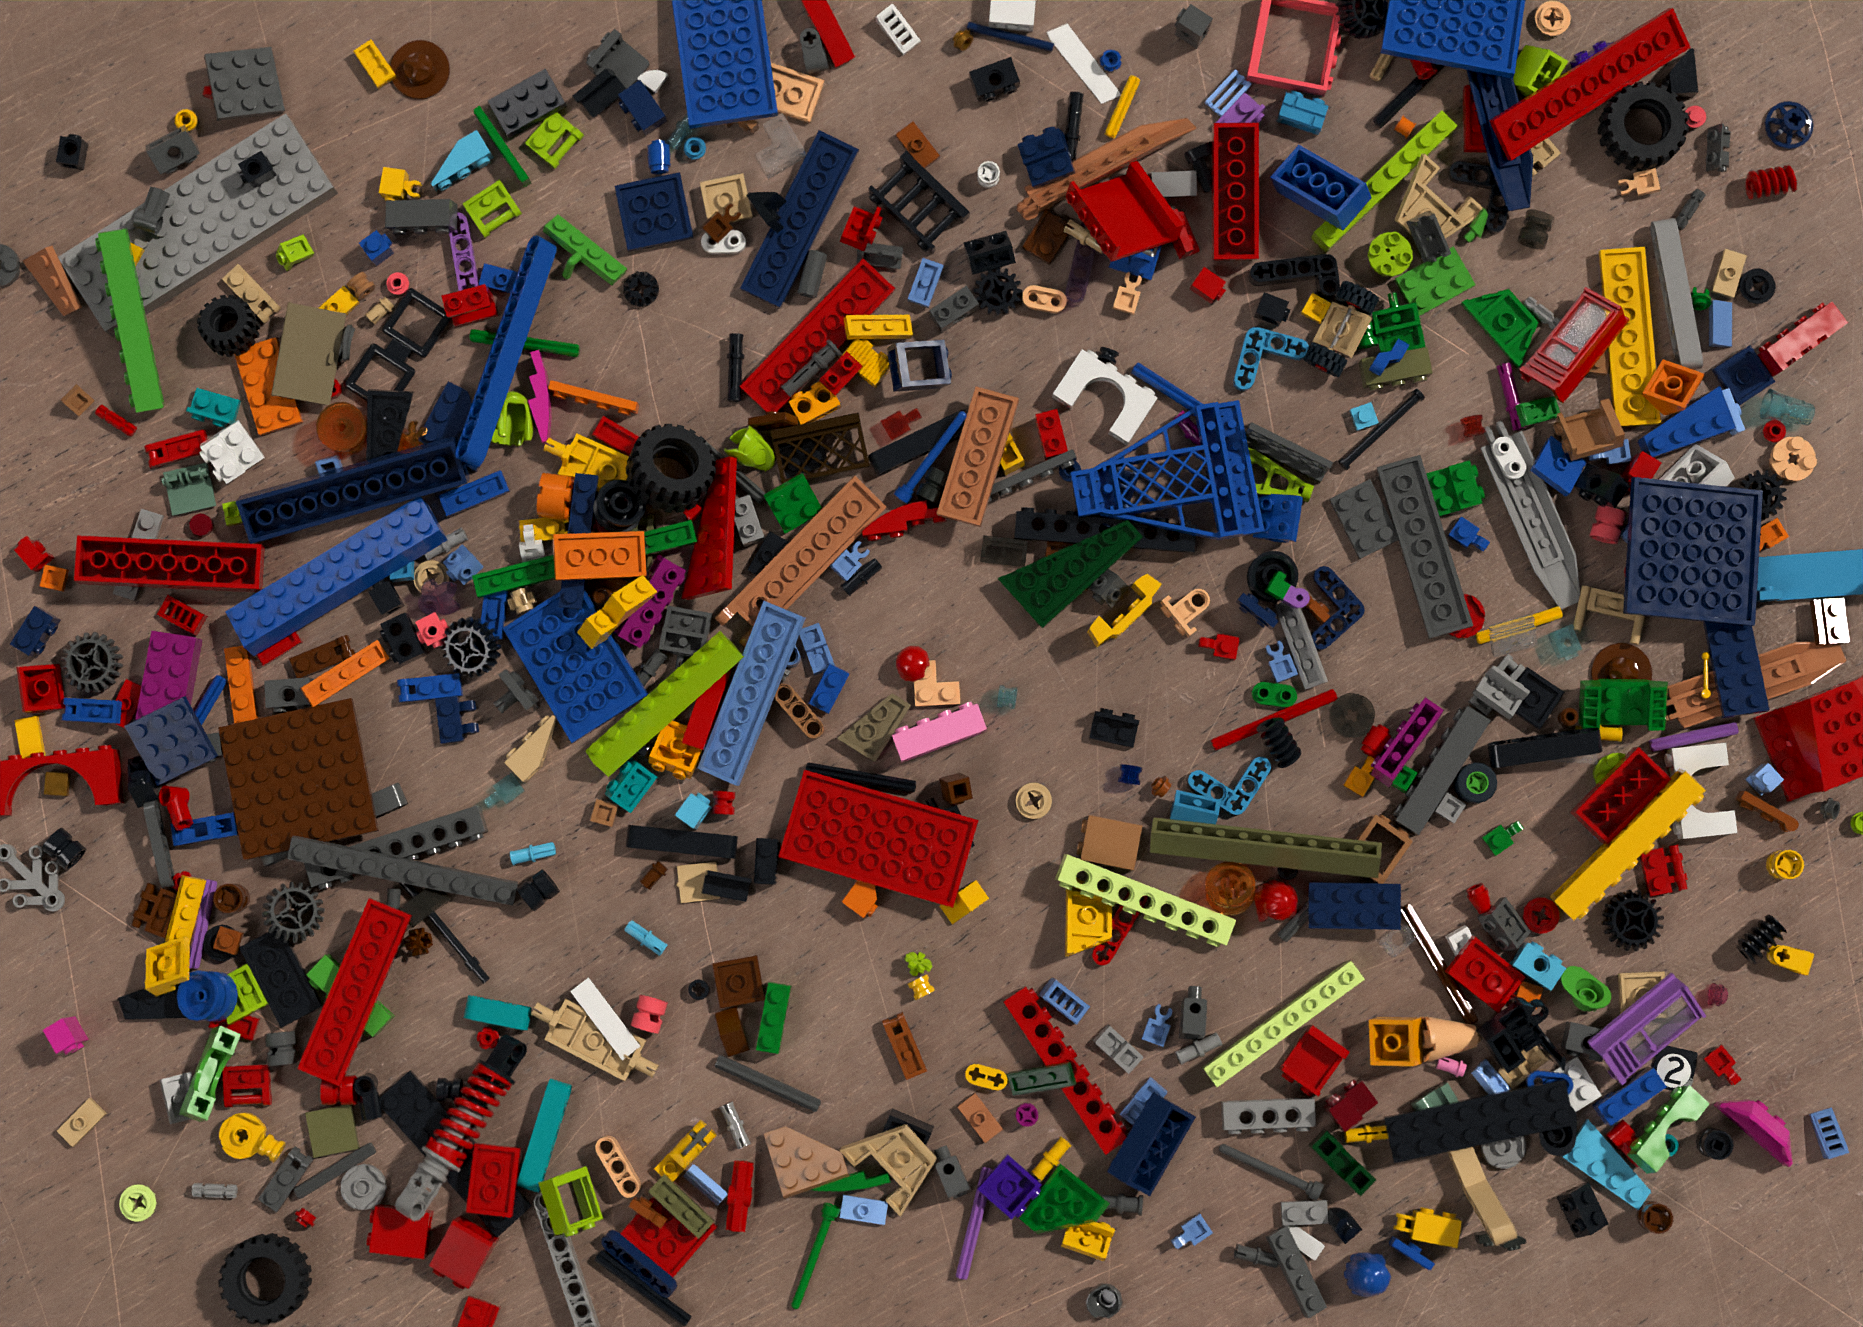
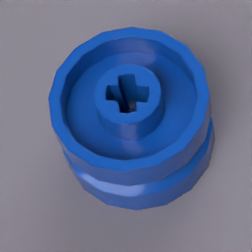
(207, 996)

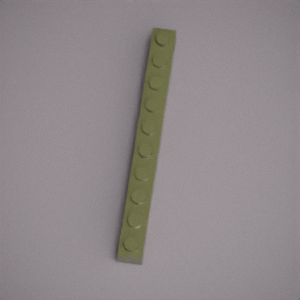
(1266, 847)

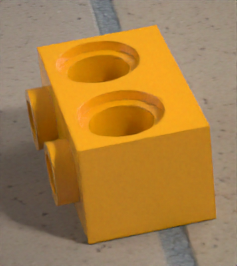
(818, 409)

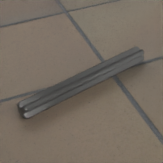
(768, 1083)

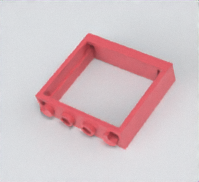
(1330, 59)

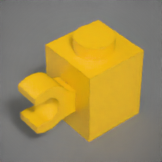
(395, 185)

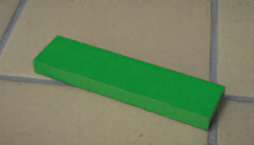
(502, 147)

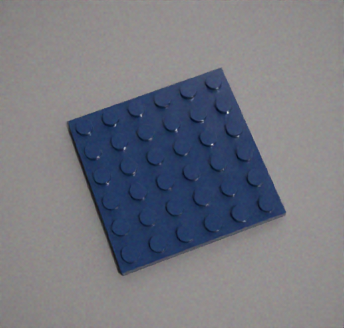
(1692, 551)

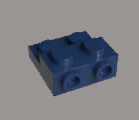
(1046, 157)

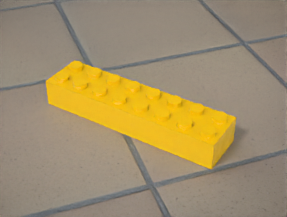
(1637, 837)

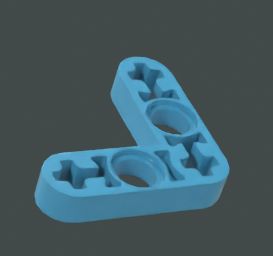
(1265, 346)
(1229, 794)

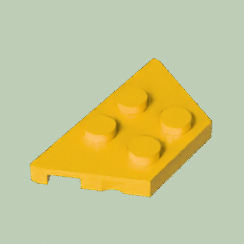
(1086, 921)

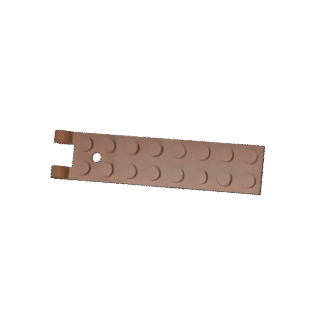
(807, 553)

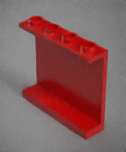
(1125, 213)

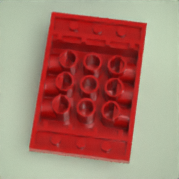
(1823, 738)

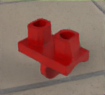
(840, 373)

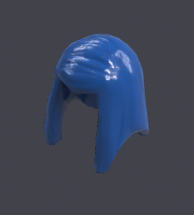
(1367, 1274)

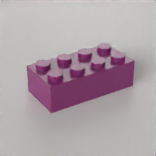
(168, 671)

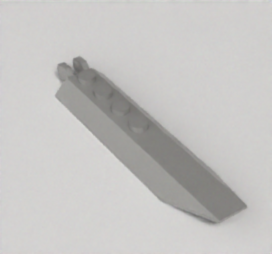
(1536, 522)

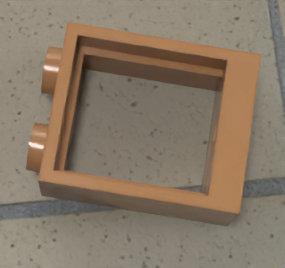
(1399, 833)

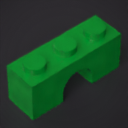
(773, 1017)

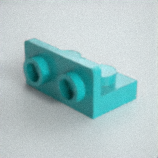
(214, 407)
(630, 785)

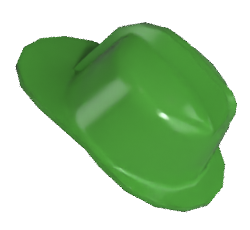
(1586, 991)

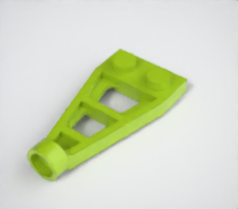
(1273, 468)

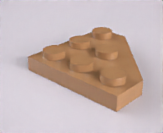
(802, 1161)

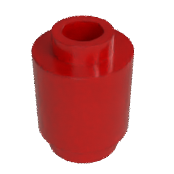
(1375, 740)

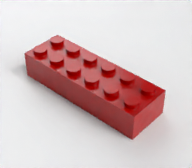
(1235, 191)

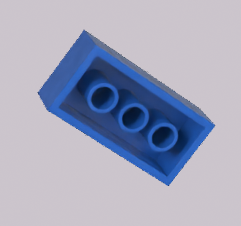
(1321, 187)

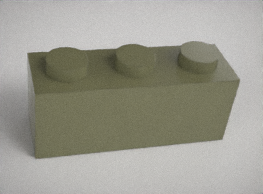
(1413, 366)

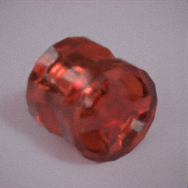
(1473, 425)

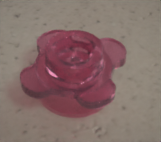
(1717, 994)

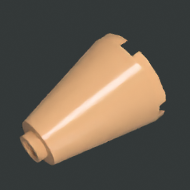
(1446, 1038)

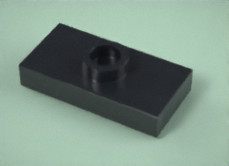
(769, 549)

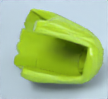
(514, 421)

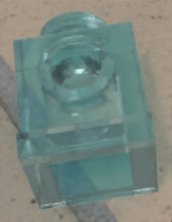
(1557, 640)

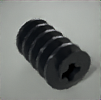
(1281, 740)
(1760, 938)

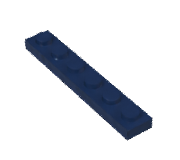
(580, 522)

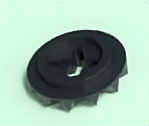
(1767, 289)
(634, 297)
(209, 940)

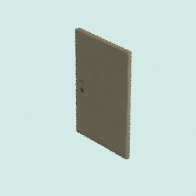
(307, 345)

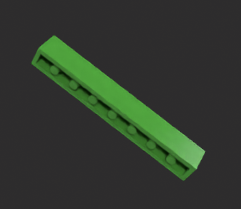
(131, 320)

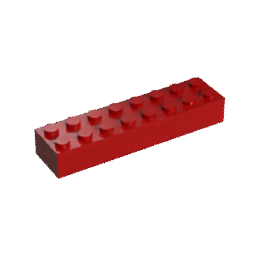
(169, 564)

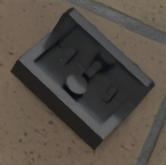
(1582, 1210)

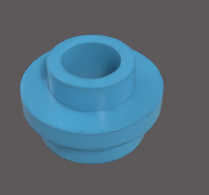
(692, 142)

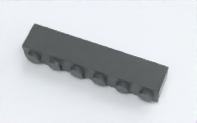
(1441, 770)

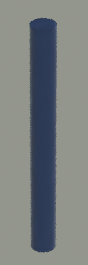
(1009, 36)

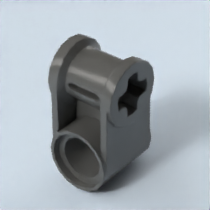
(813, 54)

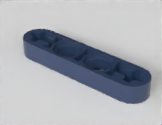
(620, 1247)

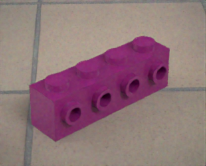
(664, 578)
(1406, 742)

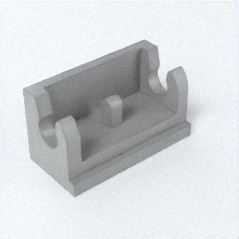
(1175, 183)

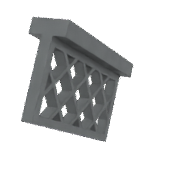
(1287, 452)

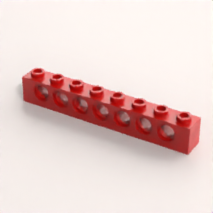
(1106, 1140)

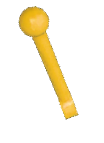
(1705, 693)

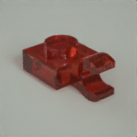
(897, 424)

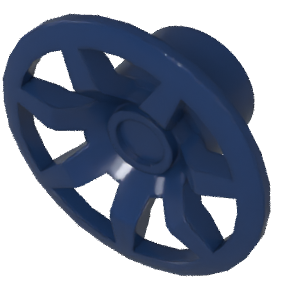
(1790, 123)

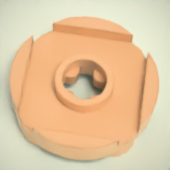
(1805, 462)

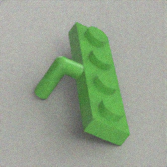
(583, 250)

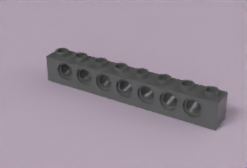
(471, 816)

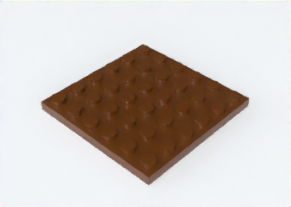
(298, 778)

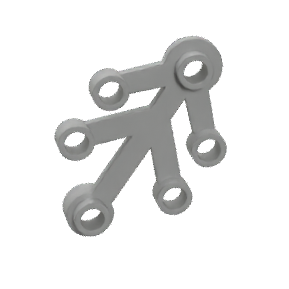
(33, 879)

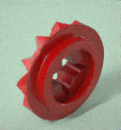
(1550, 910)

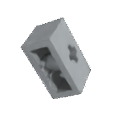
(747, 521)

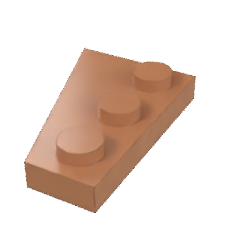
(53, 279)

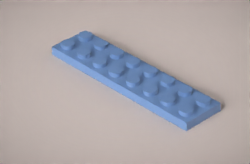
(751, 693)

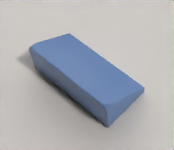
(1720, 324)

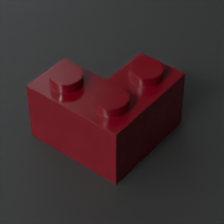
(1350, 1105)

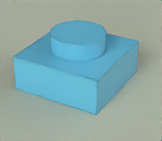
(1364, 416)

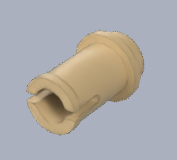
(379, 310)

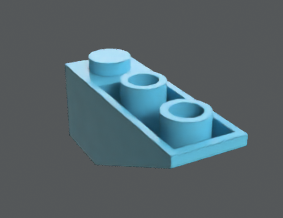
(465, 156)

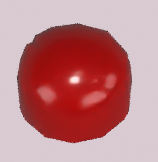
(912, 663)

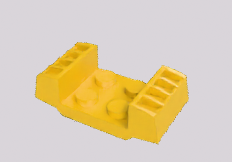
(1146, 588)

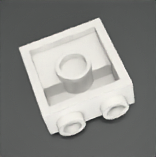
(231, 452)

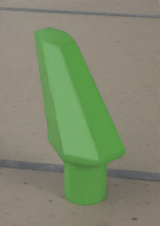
(1477, 226)

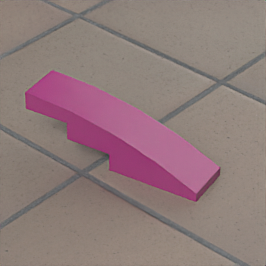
(541, 404)

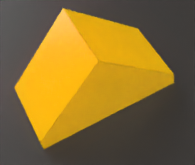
(966, 901)

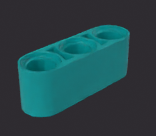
(497, 1012)

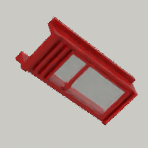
(1575, 344)

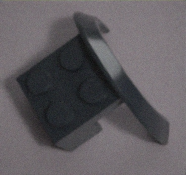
(1505, 1048)

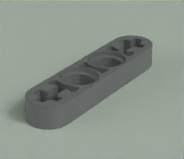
(159, 843)

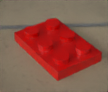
(1485, 974)
(493, 1180)

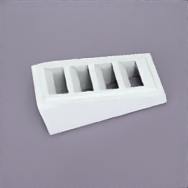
(880, 19)

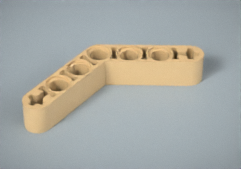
(1482, 1196)

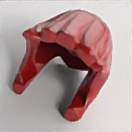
(1275, 901)

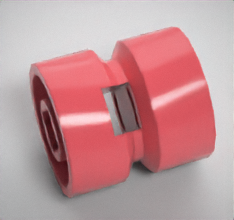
(1607, 525)
(649, 1014)

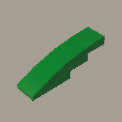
(855, 1181)

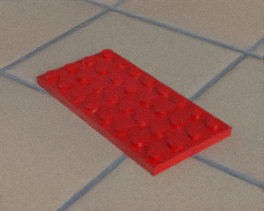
(878, 838)

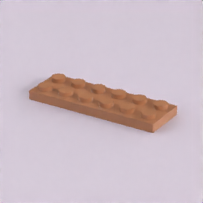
(978, 456)

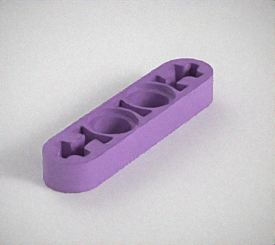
(465, 255)

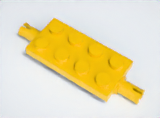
(589, 458)

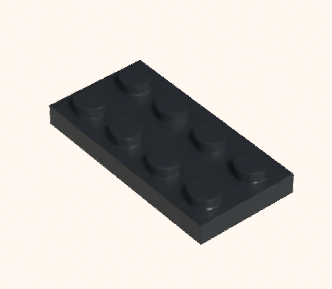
(281, 978)

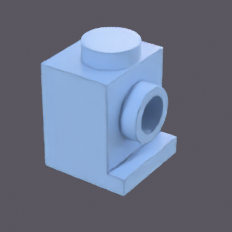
(1764, 779)

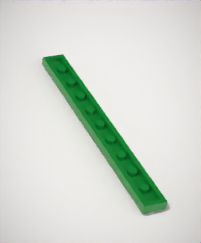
(542, 569)

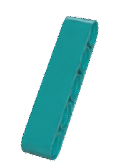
(544, 1135)

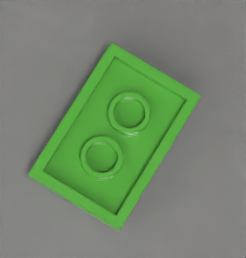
(1435, 282)

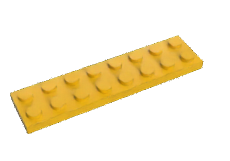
(1632, 351)

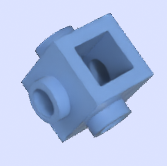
(462, 565)

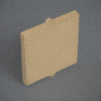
(691, 881)

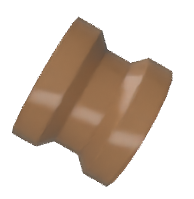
(361, 285)

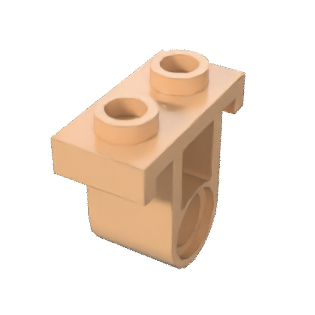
(1185, 611)

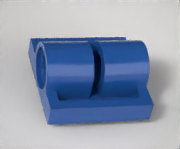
(1280, 517)

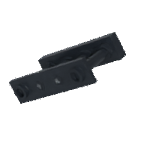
(939, 197)

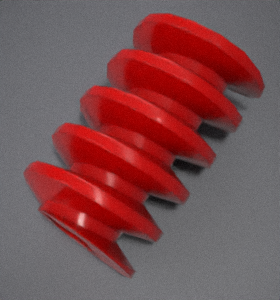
(1770, 180)

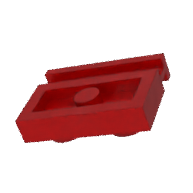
(478, 1313)

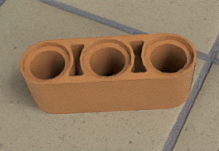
(804, 721)

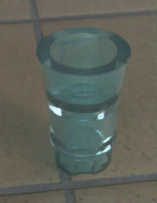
(1786, 408)

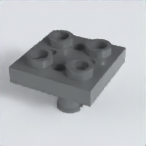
(516, 693)

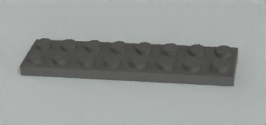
(1424, 547)

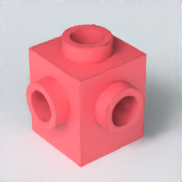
(426, 624)

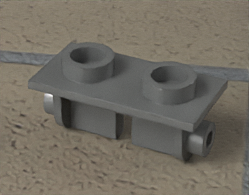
(1717, 139)
(881, 255)

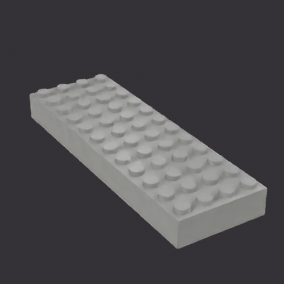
(209, 220)

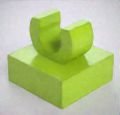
(231, 514)

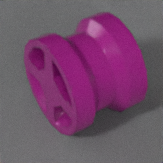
(1029, 1117)

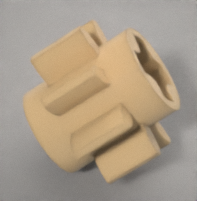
(521, 601)

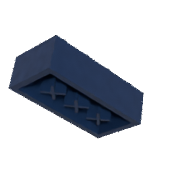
(1151, 1144)

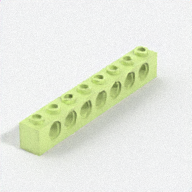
(1222, 924)
(1283, 1023)

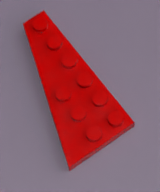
(713, 554)

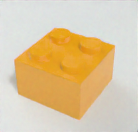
(1395, 1041)

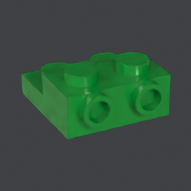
(1455, 488)

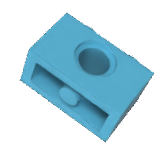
(694, 810)
(1524, 963)

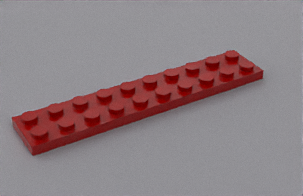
(1589, 84)

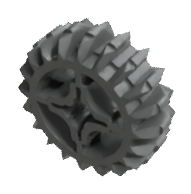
(95, 654)
(284, 915)

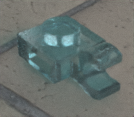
(507, 790)

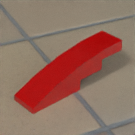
(829, 31)
(705, 713)

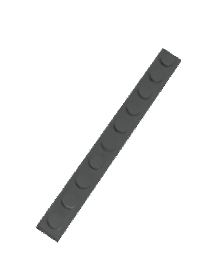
(402, 870)

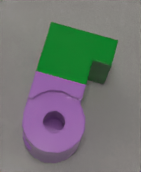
(1287, 593)

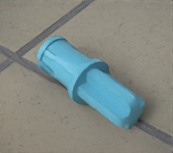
(532, 853)
(645, 937)

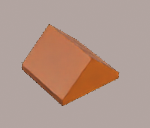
(1672, 387)

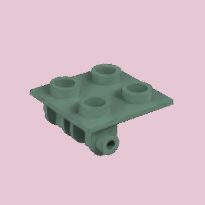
(189, 489)

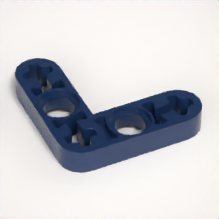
(1342, 605)

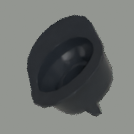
(1560, 1140)

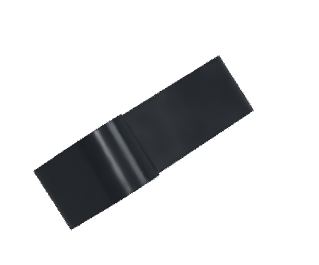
(1294, 275)

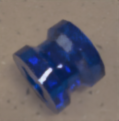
(1130, 774)

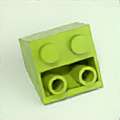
(1536, 69)

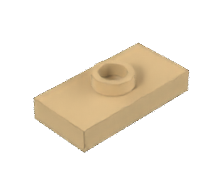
(1728, 273)
(81, 1122)

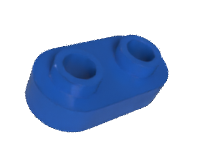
(1547, 1076)

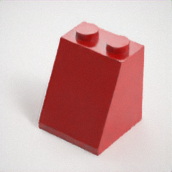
(463, 1252)

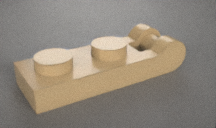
(251, 292)

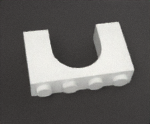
(1087, 370)
(1697, 822)

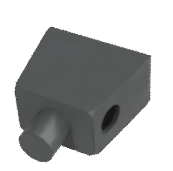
(1193, 1025)
(955, 1183)

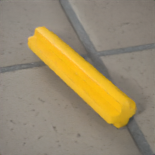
(1122, 106)

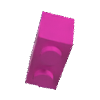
(66, 1035)

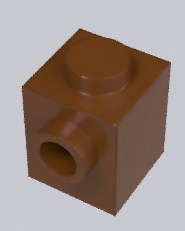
(956, 788)

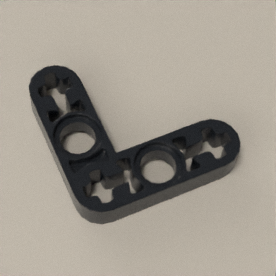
(1494, 191)

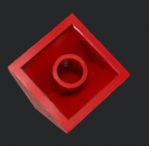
(40, 688)

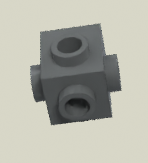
(1108, 588)

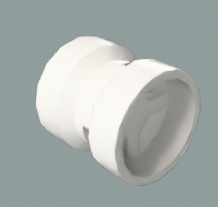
(988, 169)

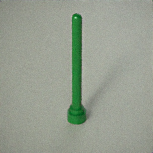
(829, 1213)

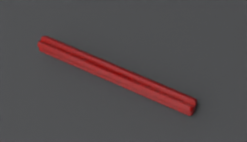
(1287, 714)

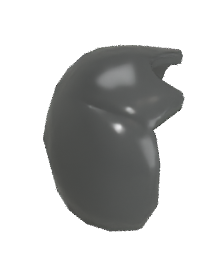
(1104, 1301)

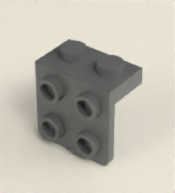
(618, 56)

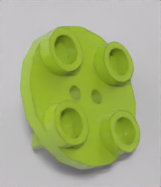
(1398, 248)

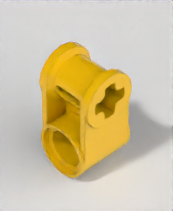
(1793, 959)

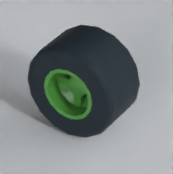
(1482, 778)

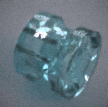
(1007, 697)

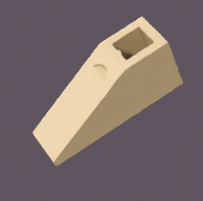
(531, 755)

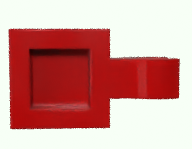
(1223, 646)
(1721, 1063)

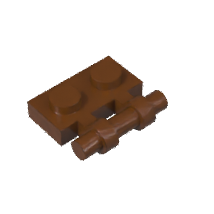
(161, 913)

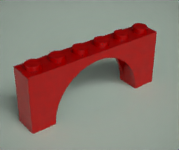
(98, 768)

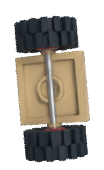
(1342, 329)

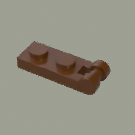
(321, 657)

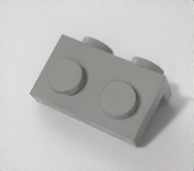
(1500, 692)
(174, 1092)

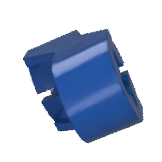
(1384, 358)

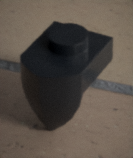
(1343, 1224)

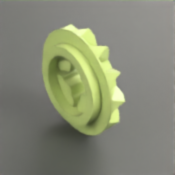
(127, 1204)

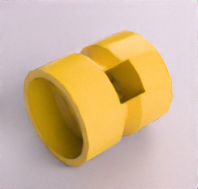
(1785, 864)

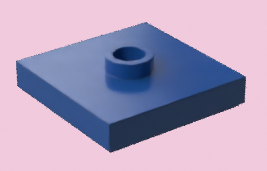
(1556, 467)

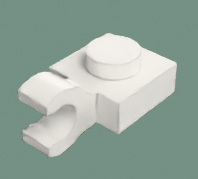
(531, 548)

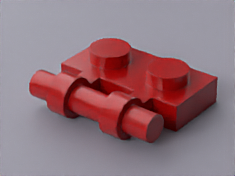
(1656, 871)

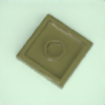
(332, 1130)

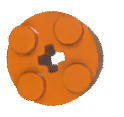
(555, 496)

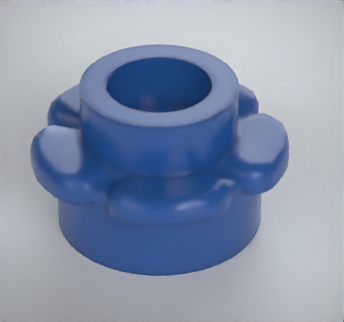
(1110, 54)

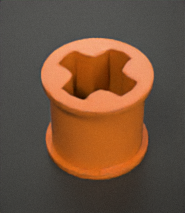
(1404, 126)

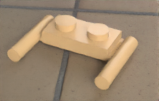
(1607, 604)

